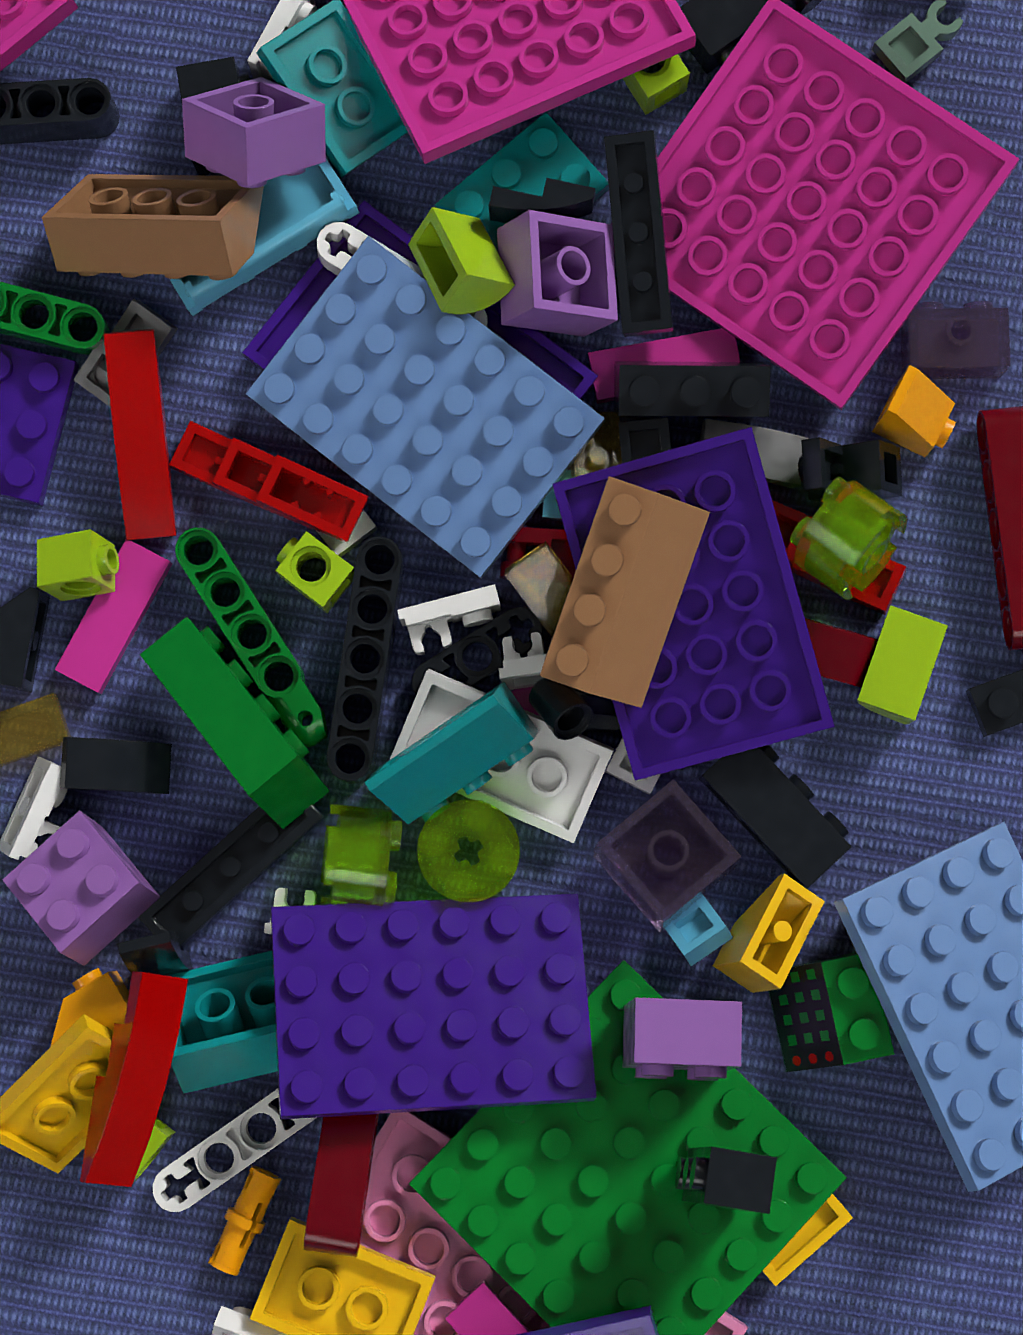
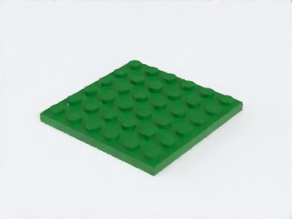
(584, 1195)

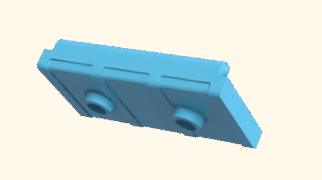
(289, 218)

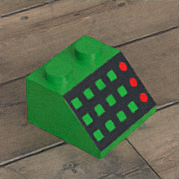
(829, 1015)

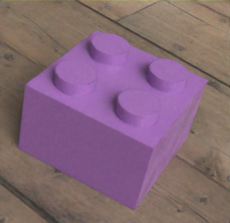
(254, 131)
(559, 273)
(81, 888)
(682, 1036)

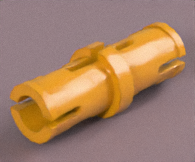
(244, 1220)

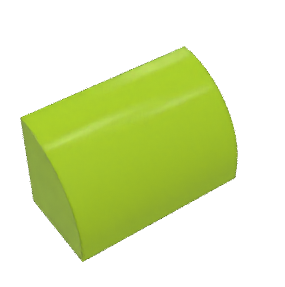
(459, 262)
(901, 665)

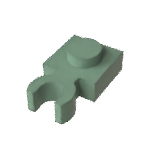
(913, 43)

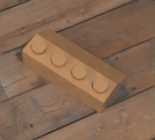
(154, 226)
(624, 593)

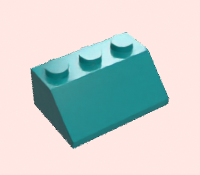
(455, 756)
(227, 1023)

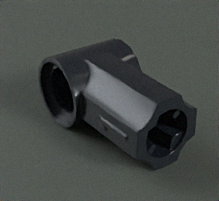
(572, 711)

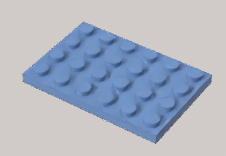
(425, 407)
(950, 978)

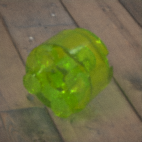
(847, 537)
(440, 843)
(359, 855)

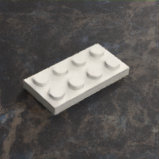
(545, 788)

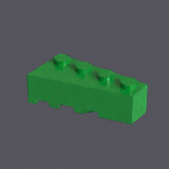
(235, 722)

